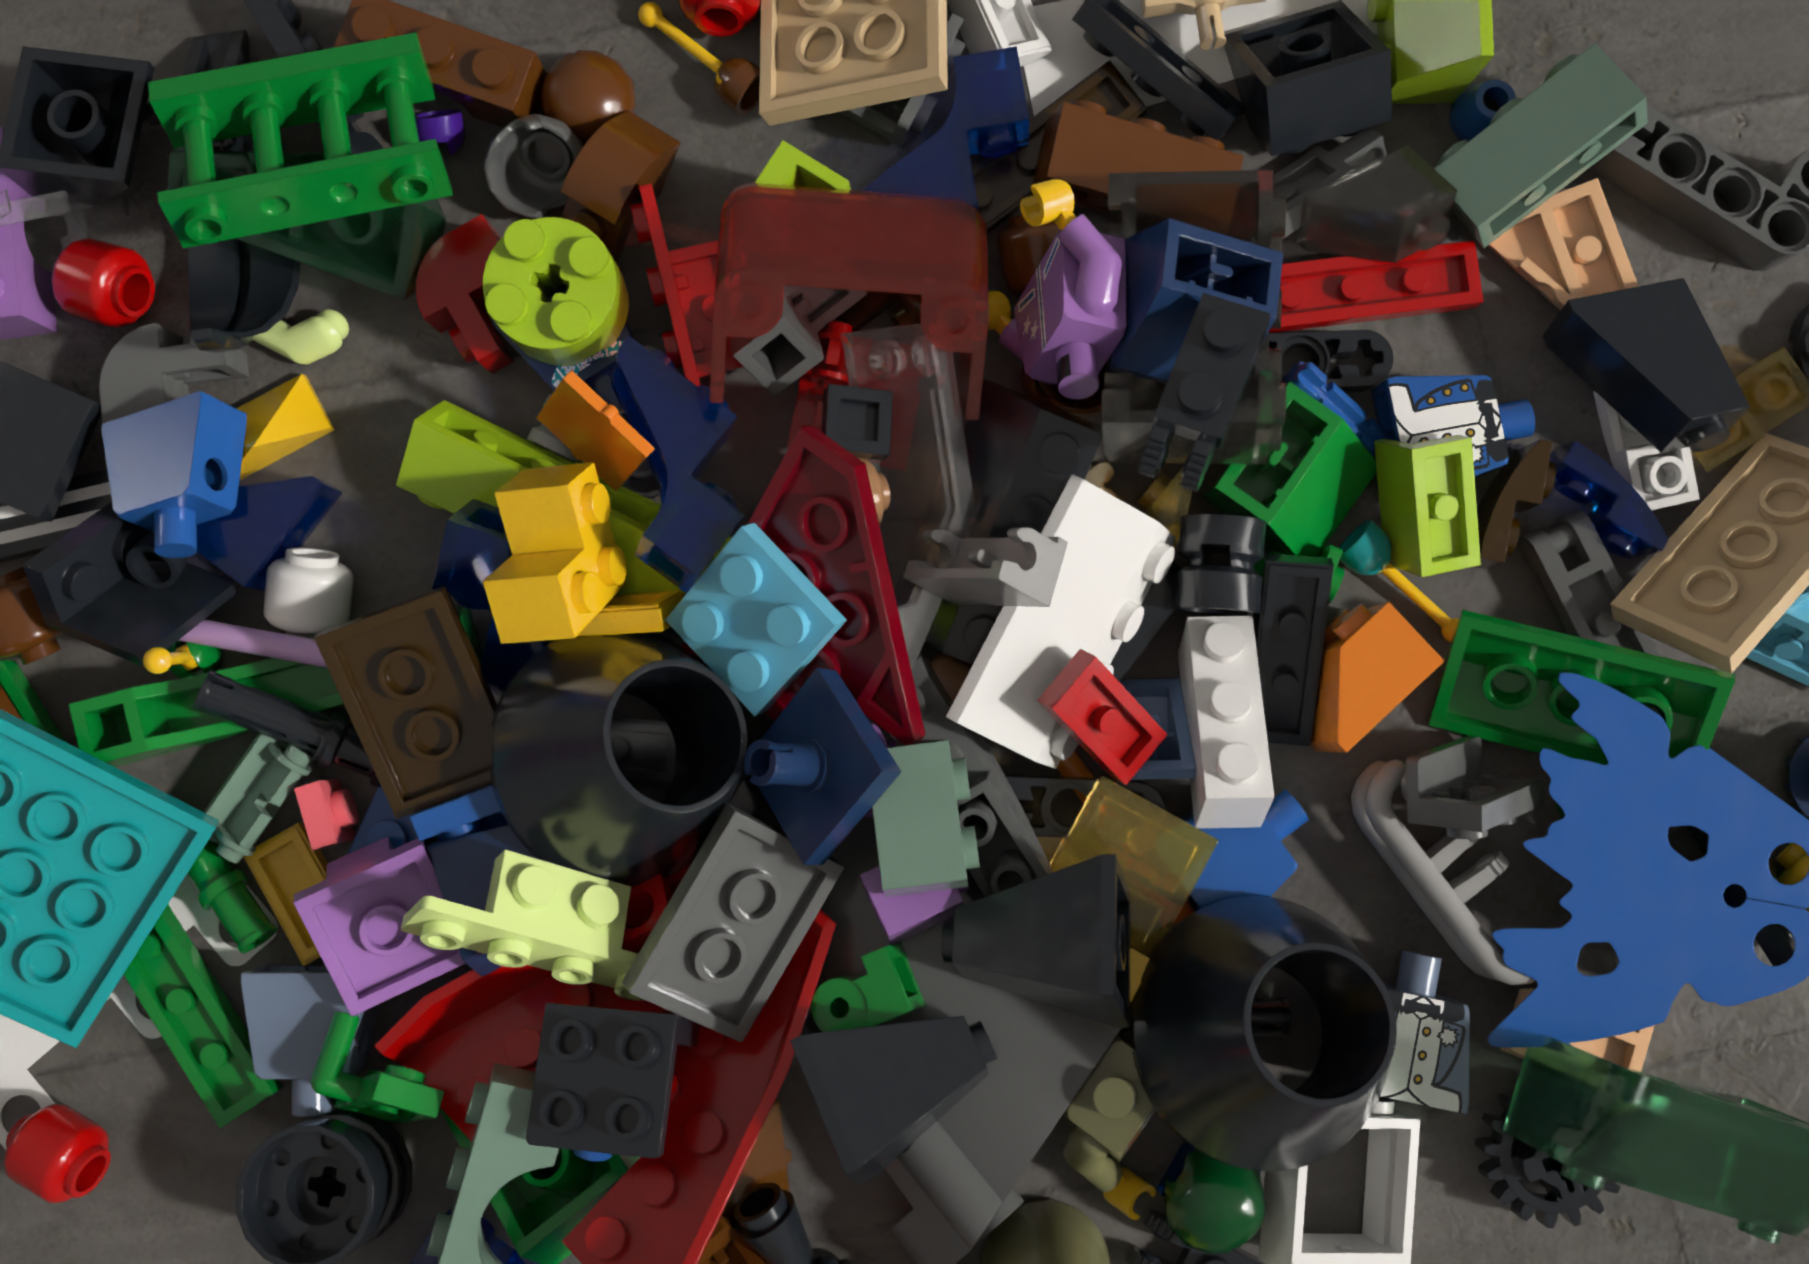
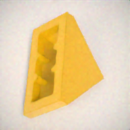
(281, 424)

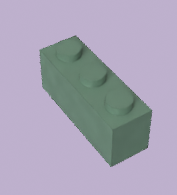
(1542, 142)

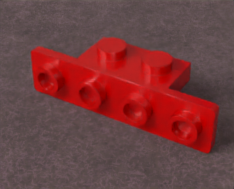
(685, 283)

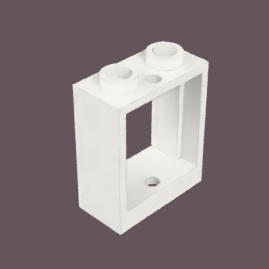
(1386, 1209)

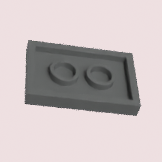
(731, 925)

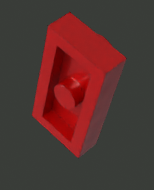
(1102, 716)

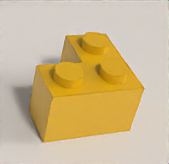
(561, 554)

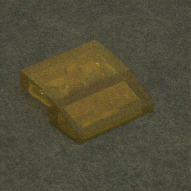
(1154, 849)

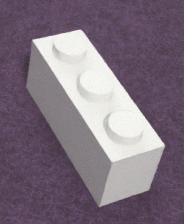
(1225, 722)

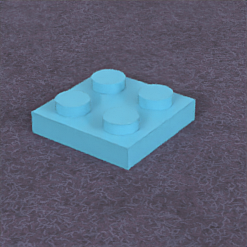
(755, 619)

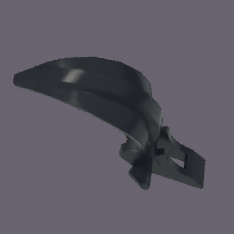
(231, 283)

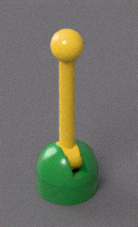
(183, 659)

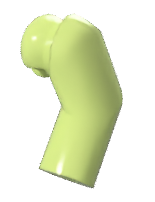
(308, 339)

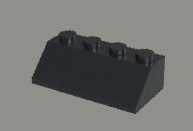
(1018, 469)

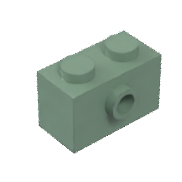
(920, 823)

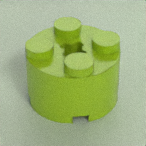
(537, 259)

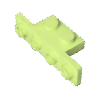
(537, 919)

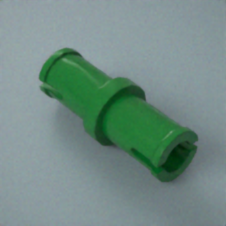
(227, 895)

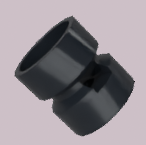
(1214, 587)

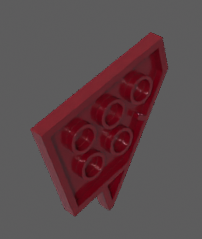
(828, 526)

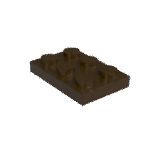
(415, 699)

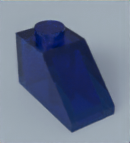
(264, 526)

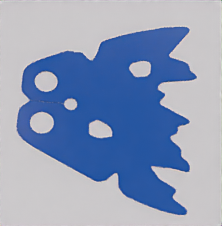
(1643, 895)

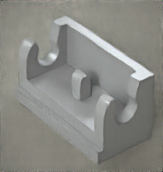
(992, 570)

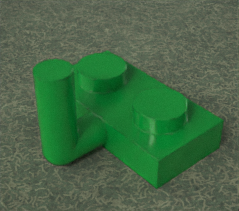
(389, 1096)

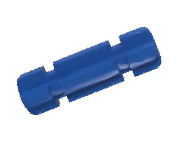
(1313, 382)

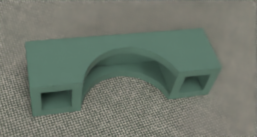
(494, 1159)

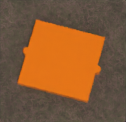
(594, 431)

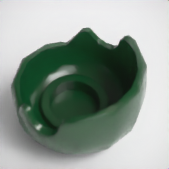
(1214, 1204)

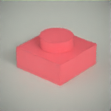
(327, 813)

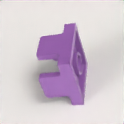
(359, 919)

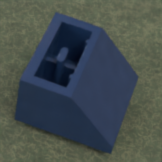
(1165, 280)

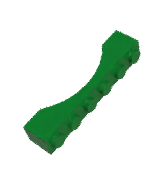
(161, 716)

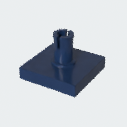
(820, 766)

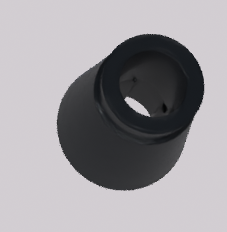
(773, 1226)

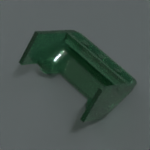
(1663, 1138)

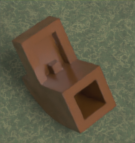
(609, 173)

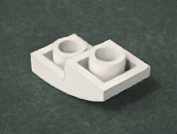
(1657, 477)

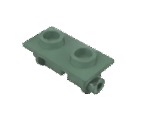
(255, 794)

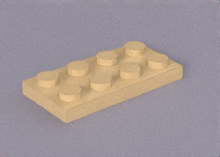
(1730, 561)

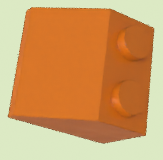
(1365, 672)

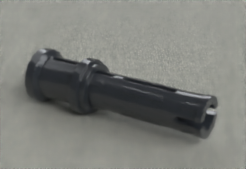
(327, 737)

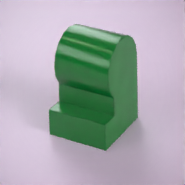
(868, 999)

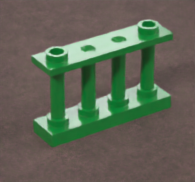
(290, 93)

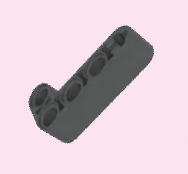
(1705, 169)

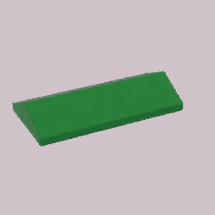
(1506, 688)

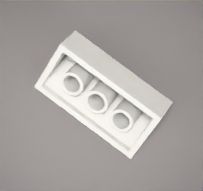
(1094, 607)

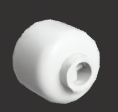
(308, 592)

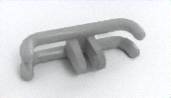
(1422, 872)

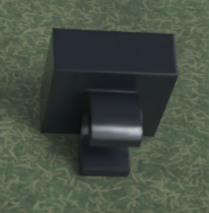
(858, 420)

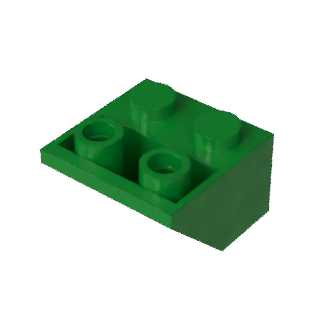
(1304, 485)

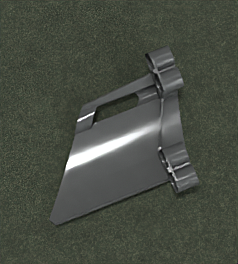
(972, 1157)

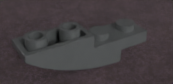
(1004, 835)

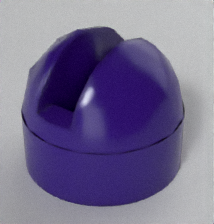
(443, 126)

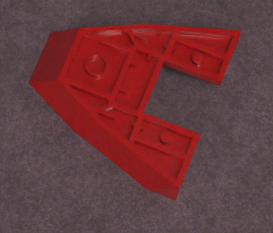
(717, 1102)

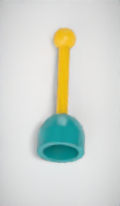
(1369, 552)

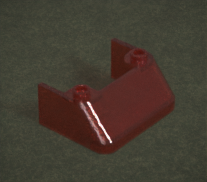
(853, 243)

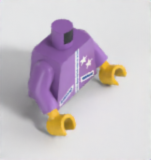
(1074, 301)

